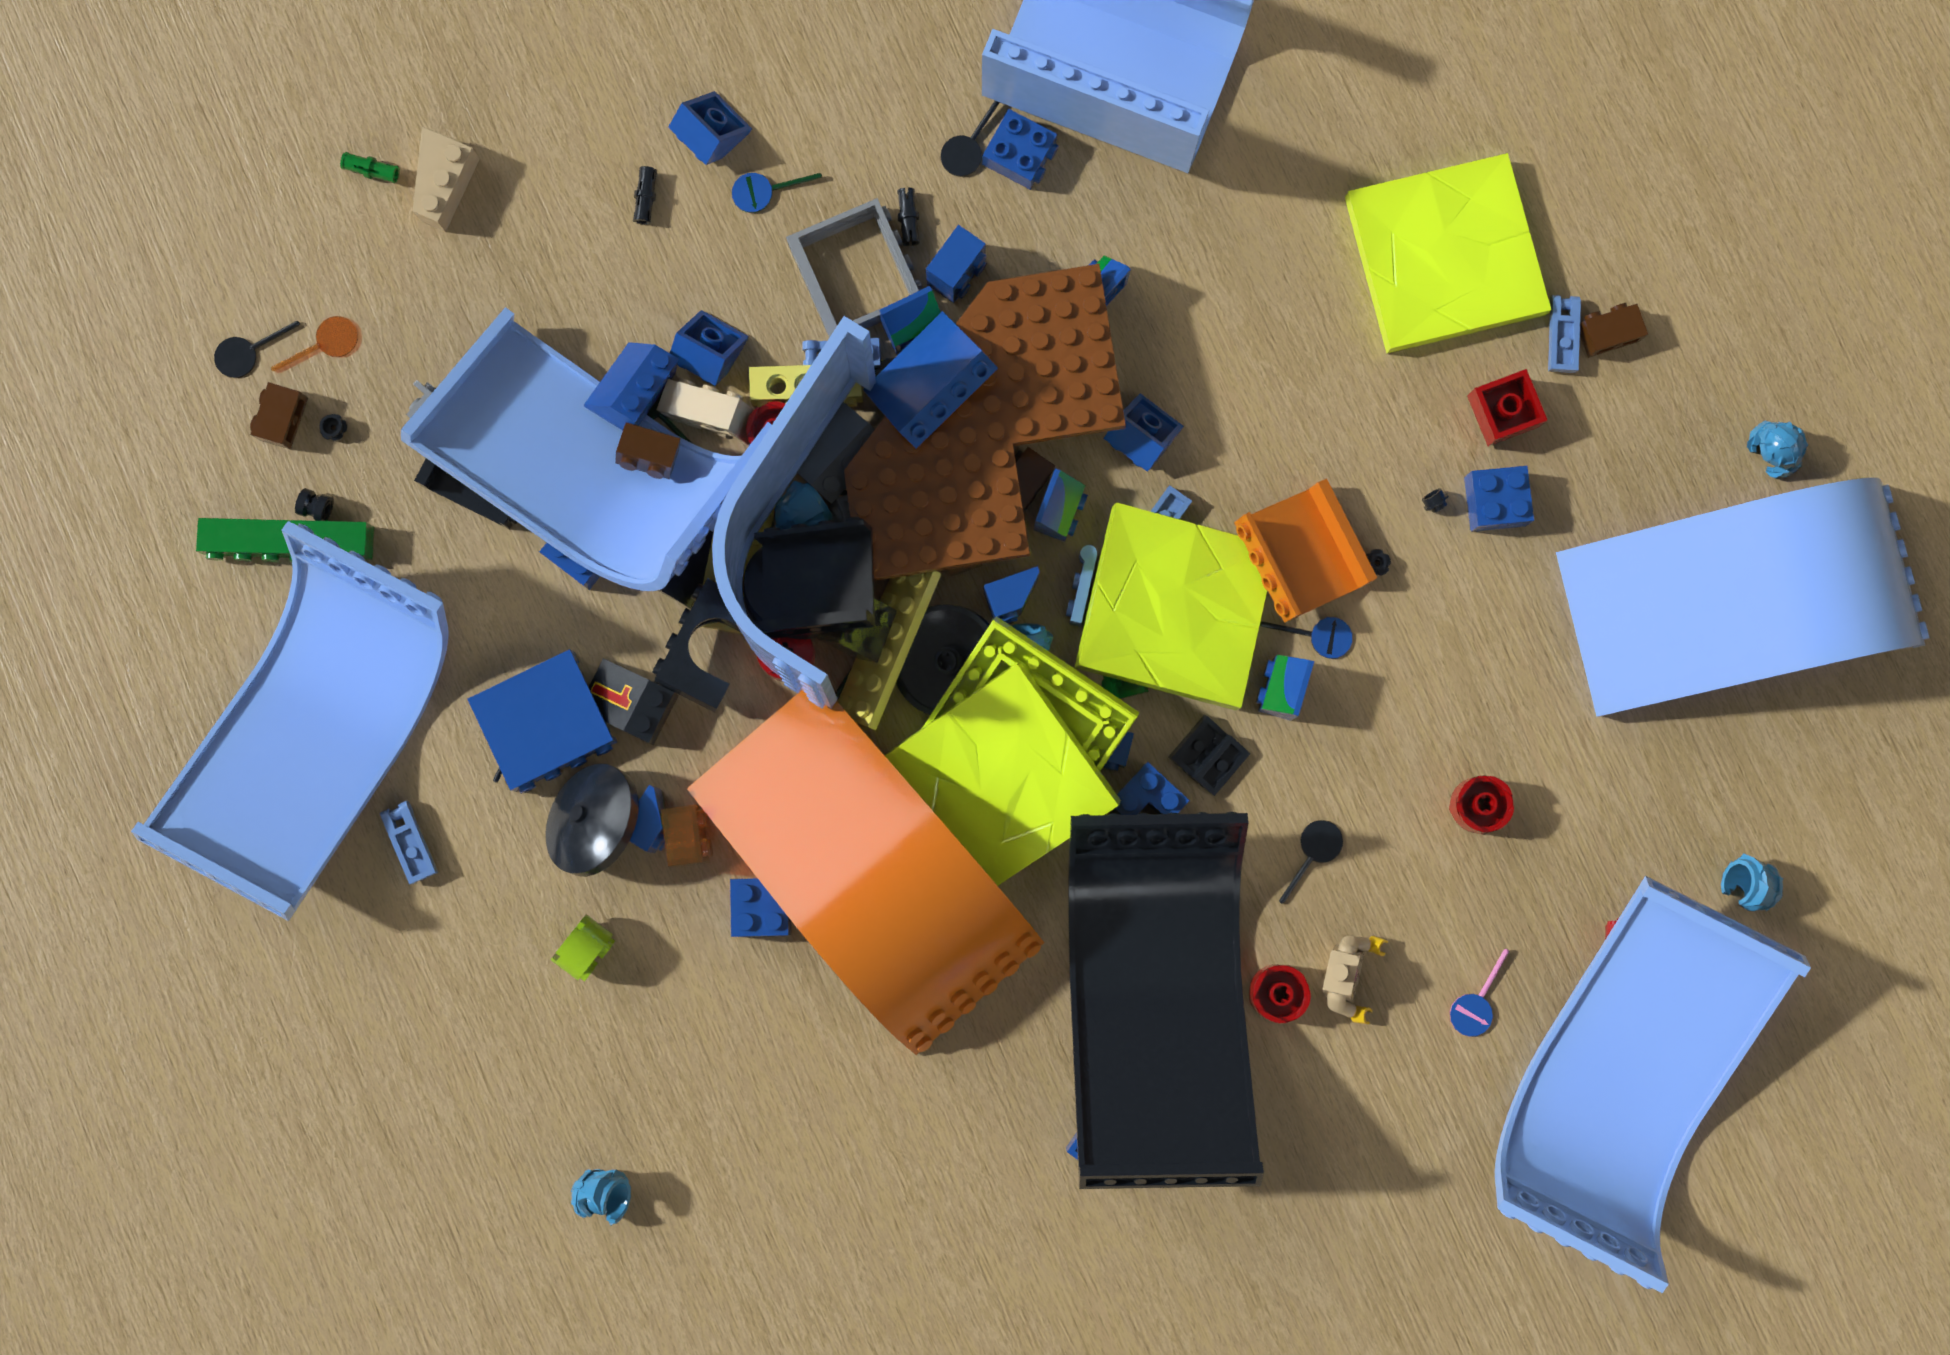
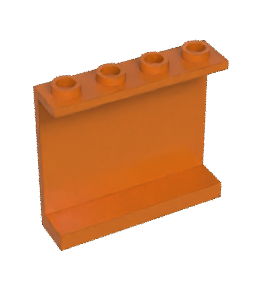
(1305, 551)

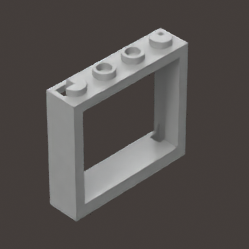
(835, 225)

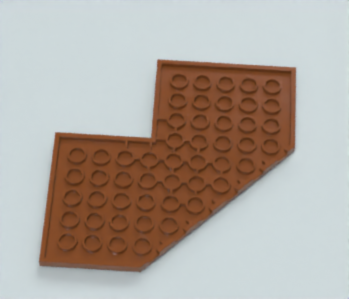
(960, 490)

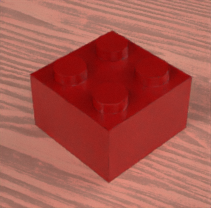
(1507, 407)

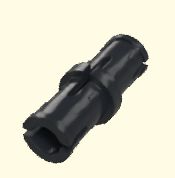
(645, 195)
(908, 216)

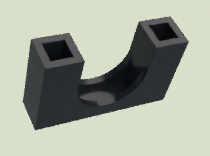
(678, 670)

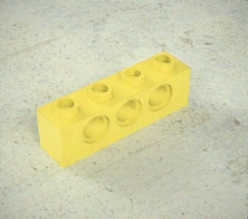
(764, 378)

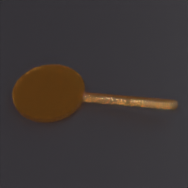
(334, 337)

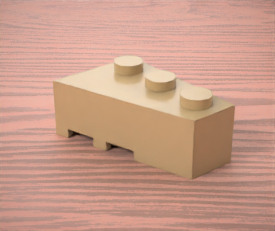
(441, 178)
(705, 408)

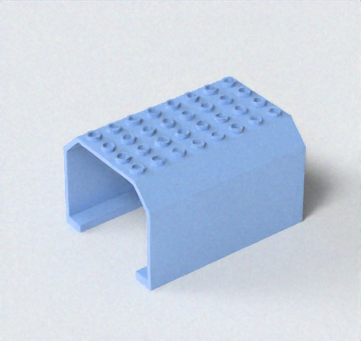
(1119, 69)

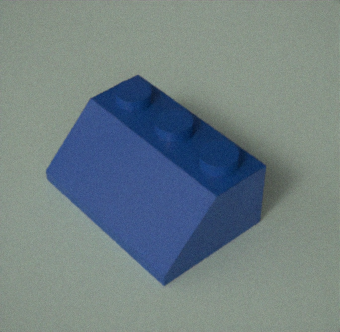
(632, 384)

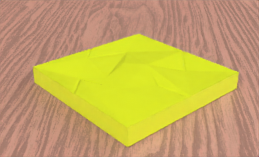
(1447, 253)
(1173, 608)
(1089, 710)
(1004, 773)

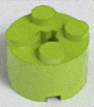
(582, 947)

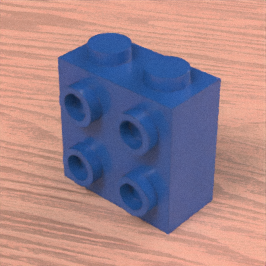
(1020, 149)

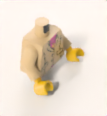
(1344, 974)

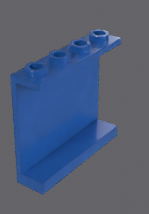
(930, 379)
(542, 722)

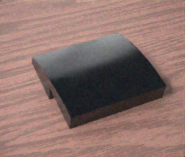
(1209, 755)

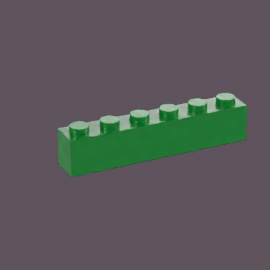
(265, 538)

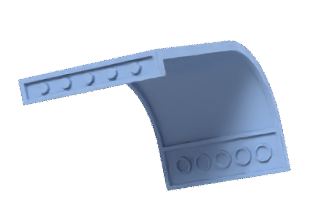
(837, 368)
(521, 439)
(1742, 595)
(306, 729)
(1634, 1074)

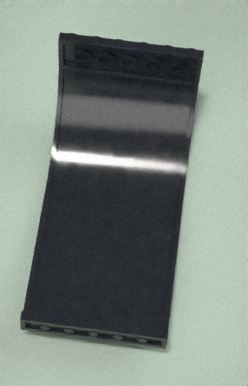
(1159, 1002)

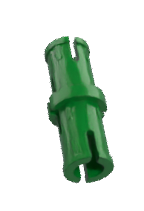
(369, 167)

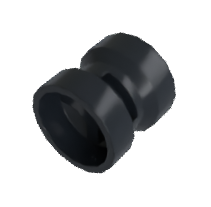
(314, 505)

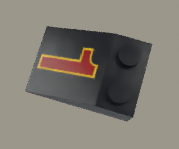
(631, 701)

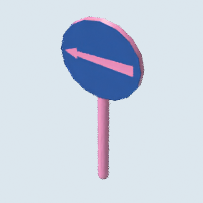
(1471, 1012)

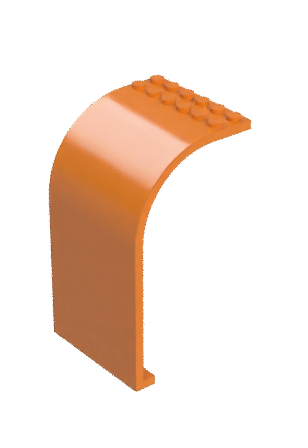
(865, 870)

